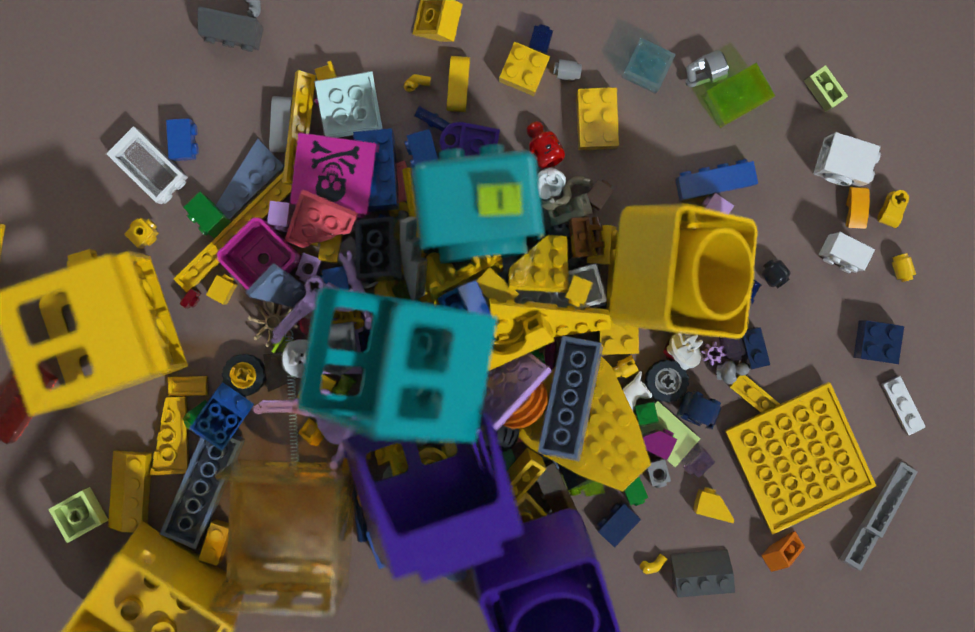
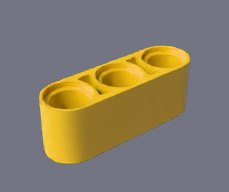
(458, 83)

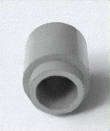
(567, 70)

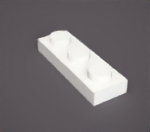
(903, 405)

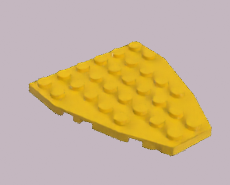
(613, 440)

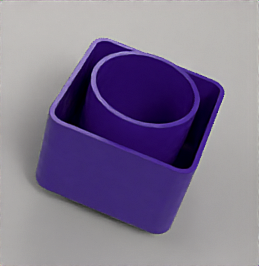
(546, 580)

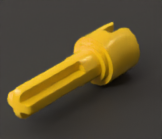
(626, 367)

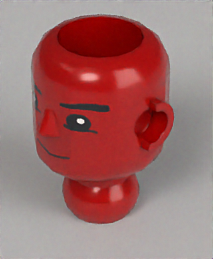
(544, 146)

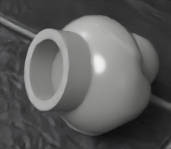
(728, 371)

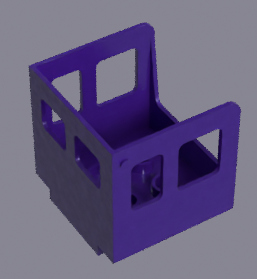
(439, 512)

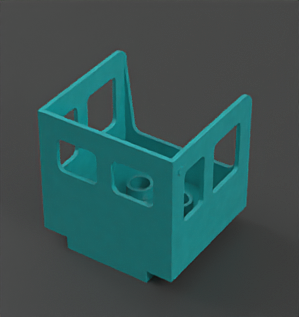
(419, 369)

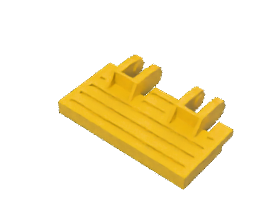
(470, 273)

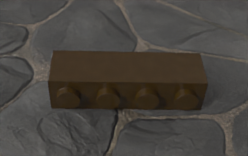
(554, 489)

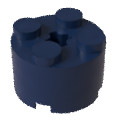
(699, 410)

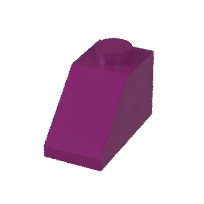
(660, 442)

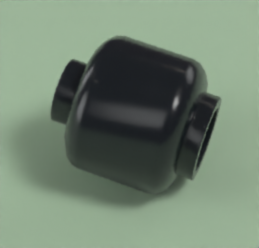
(776, 273)

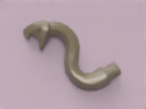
(577, 180)

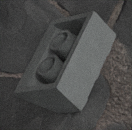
(229, 29)
(702, 573)

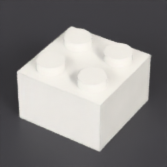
(846, 253)

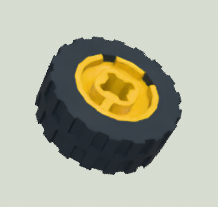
(244, 374)

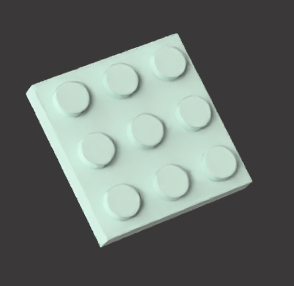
(348, 104)

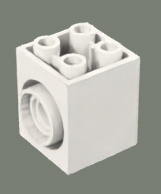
(847, 160)

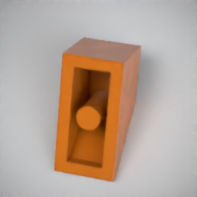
(783, 552)

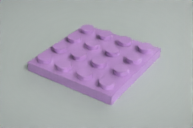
(511, 385)

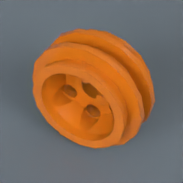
(530, 409)

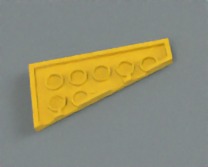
(562, 320)

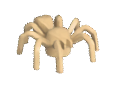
(271, 320)

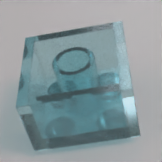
(648, 65)

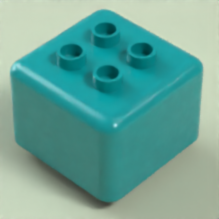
(449, 204)

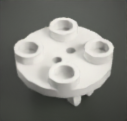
(685, 350)
(291, 357)

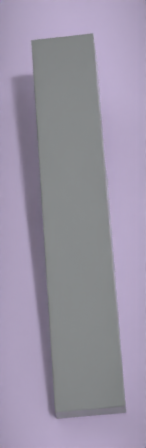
(878, 517)

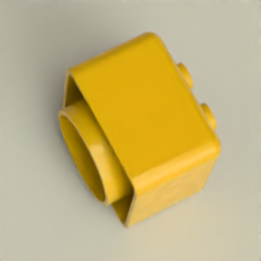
(683, 270)

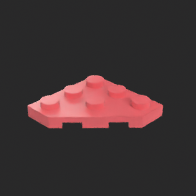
(318, 220)

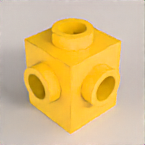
(142, 232)

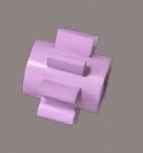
(710, 348)

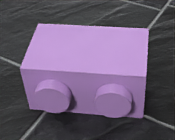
(280, 215)

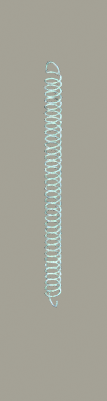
(289, 412)

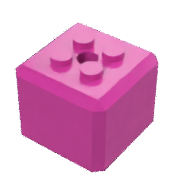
(243, 251)

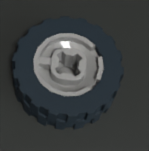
(667, 380)

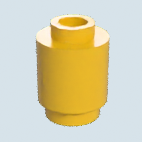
(903, 267)

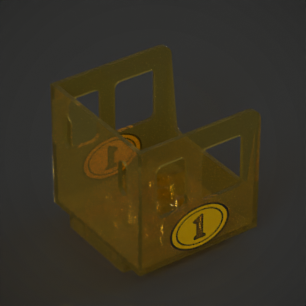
(287, 536)

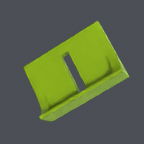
(510, 199)

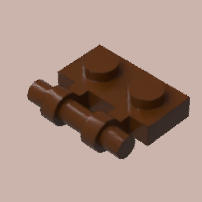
(582, 239)

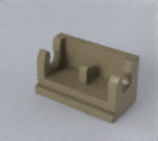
(575, 208)

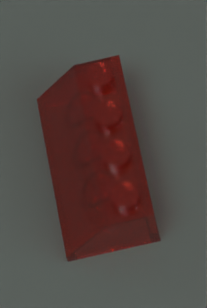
(13, 410)

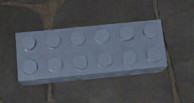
(570, 398)
(200, 492)

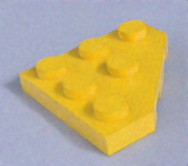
(542, 267)

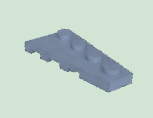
(251, 177)
(277, 287)

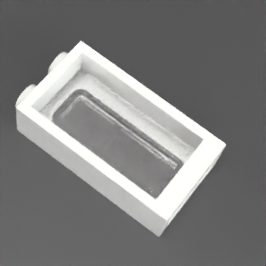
(147, 165)

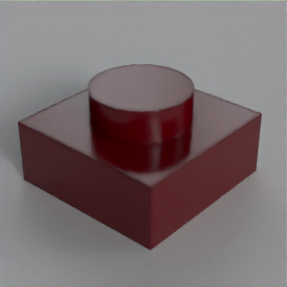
(191, 299)

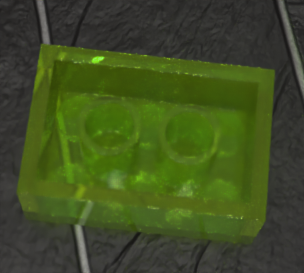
(738, 95)

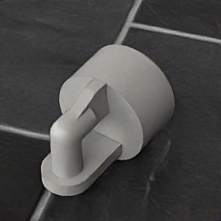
(714, 68)

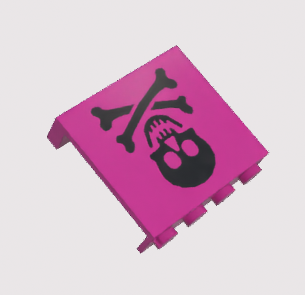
(334, 171)

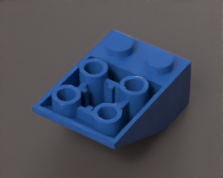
(221, 416)

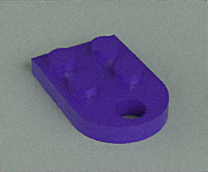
(469, 137)

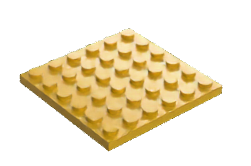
(800, 458)

